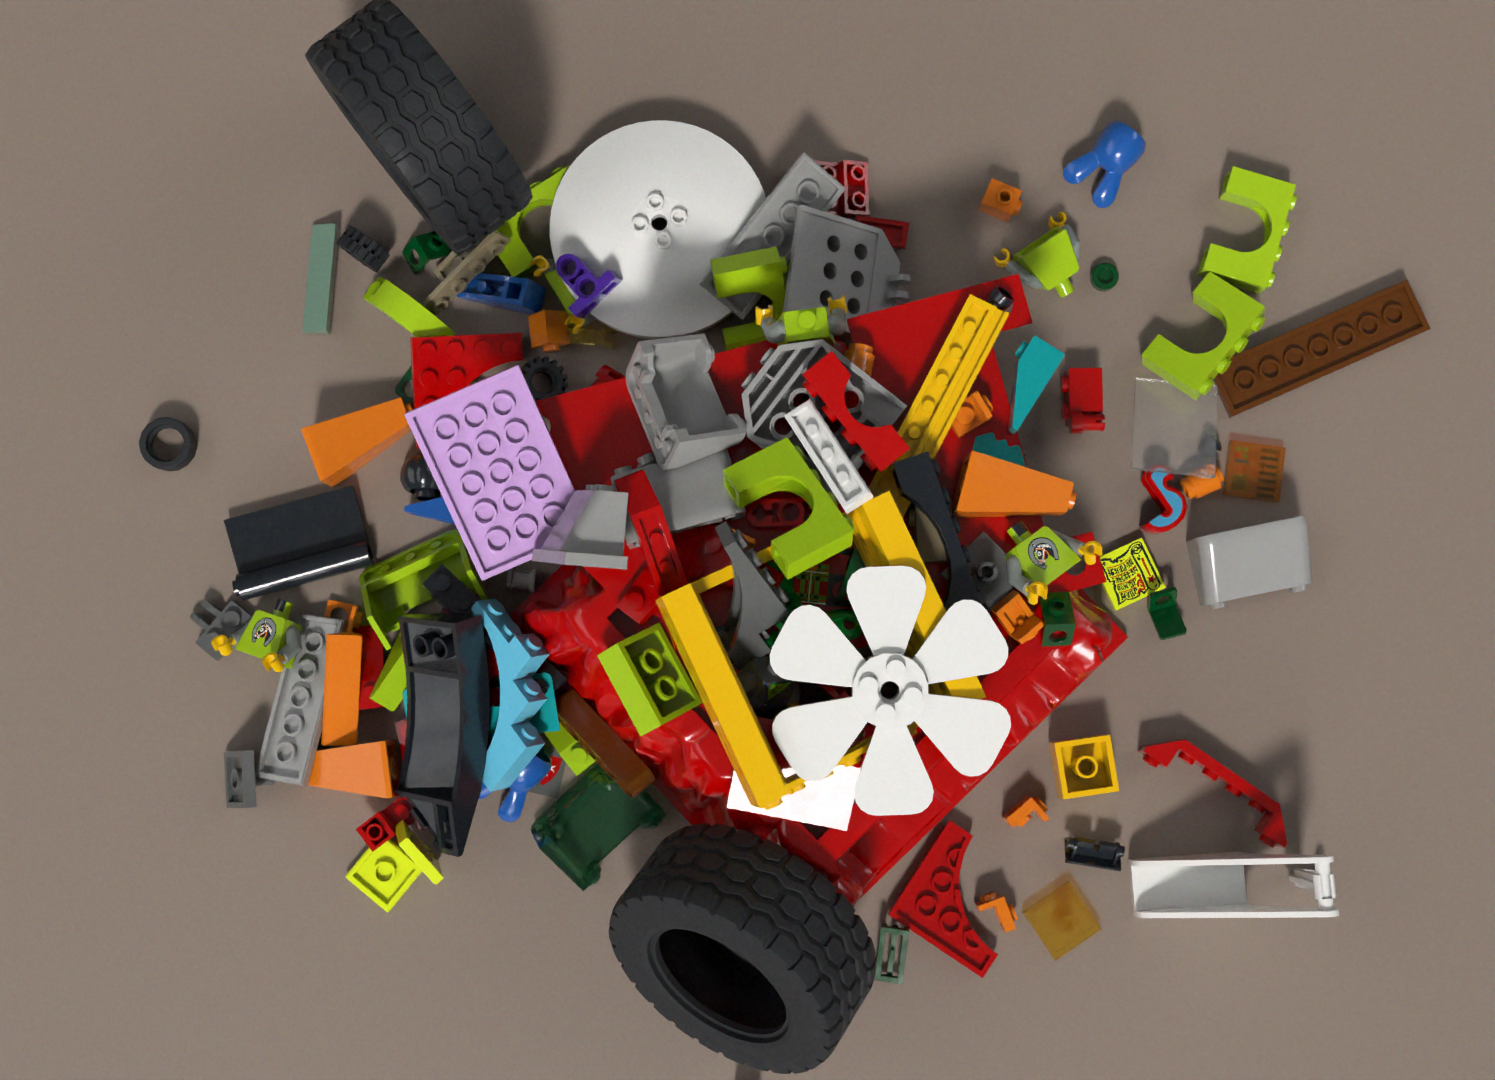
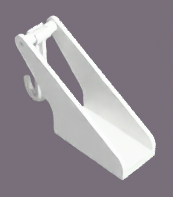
(1215, 886)

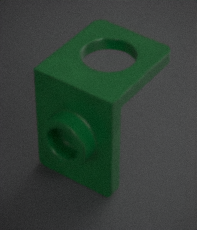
(428, 246)
(1166, 614)
(1057, 616)

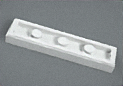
(828, 456)

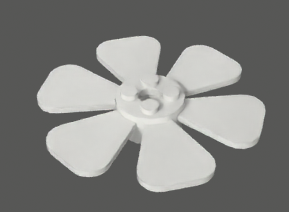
(821, 732)

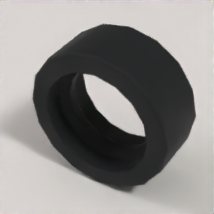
(147, 438)

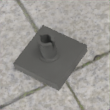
(990, 568)
(241, 779)

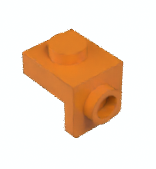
(1017, 617)
(1005, 913)

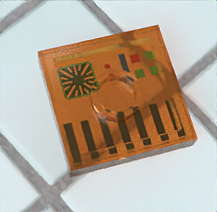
(1254, 471)

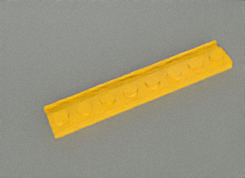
(945, 388)

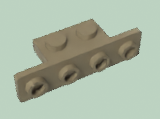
(459, 270)

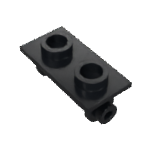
(1087, 853)

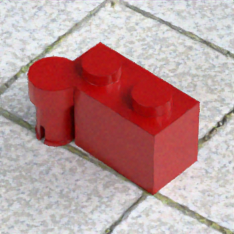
(1082, 400)

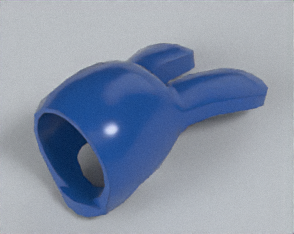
(1115, 152)
(534, 773)

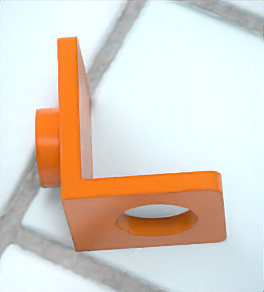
(354, 617)

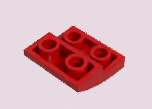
(854, 178)

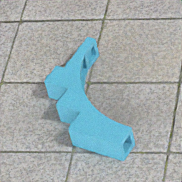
(520, 696)

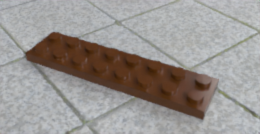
(1320, 348)

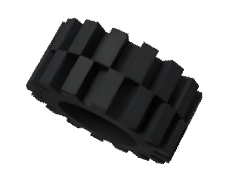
(363, 248)
(548, 368)

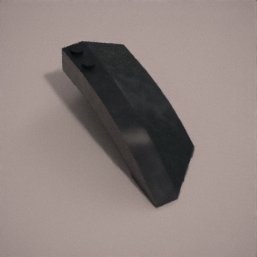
(445, 723)

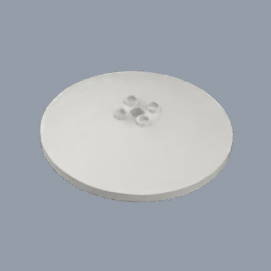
(608, 211)

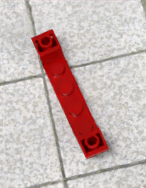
(653, 534)
(1270, 825)
(381, 826)

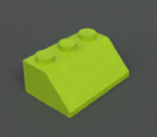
(649, 679)

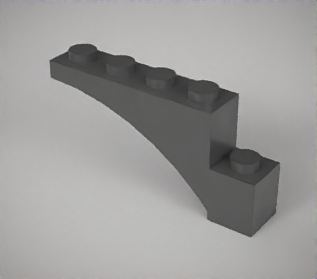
(754, 601)

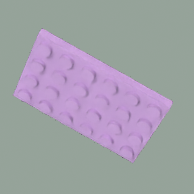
(494, 468)

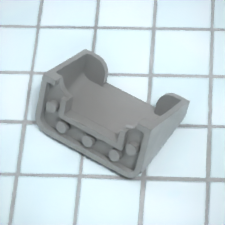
(679, 401)
(688, 494)
(1251, 561)

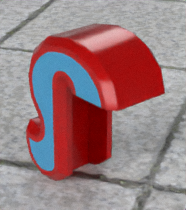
(1167, 498)

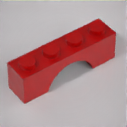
(879, 444)

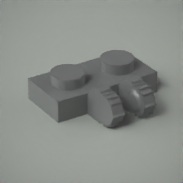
(226, 622)

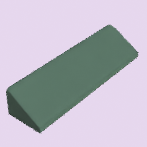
(321, 279)

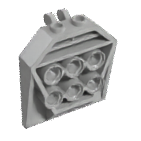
(863, 277)
(774, 387)

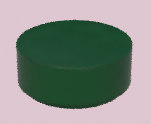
(1104, 277)

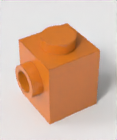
(1001, 200)
(549, 330)

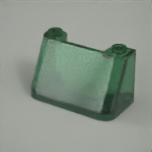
(591, 823)

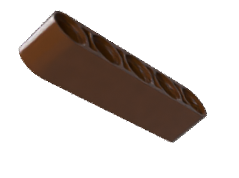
(602, 743)

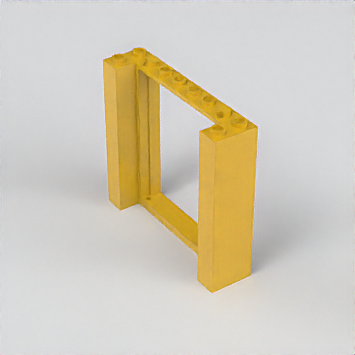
(880, 542)

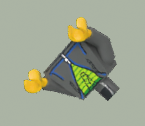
(766, 688)

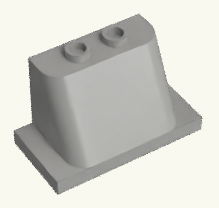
(589, 530)

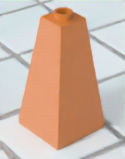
(354, 439)
(1006, 489)
(358, 769)

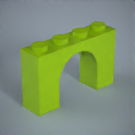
(1271, 202)
(515, 254)
(750, 272)
(1193, 371)
(784, 469)

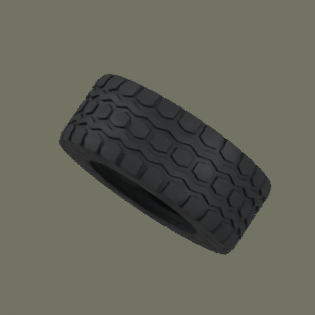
(420, 124)
(744, 947)

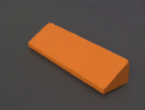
(341, 689)

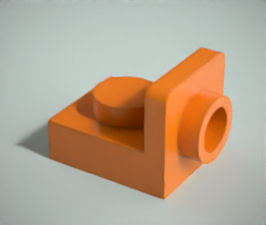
(973, 413)
(1021, 812)

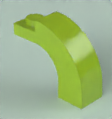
(404, 310)

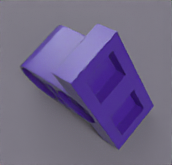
(579, 280)

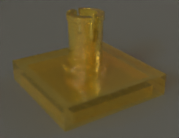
(1061, 920)

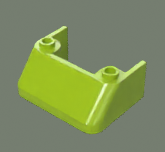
(397, 582)

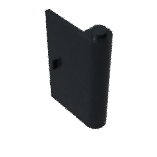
(298, 543)

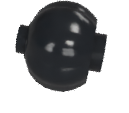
(418, 479)

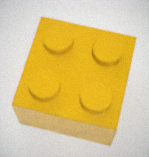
(1084, 766)

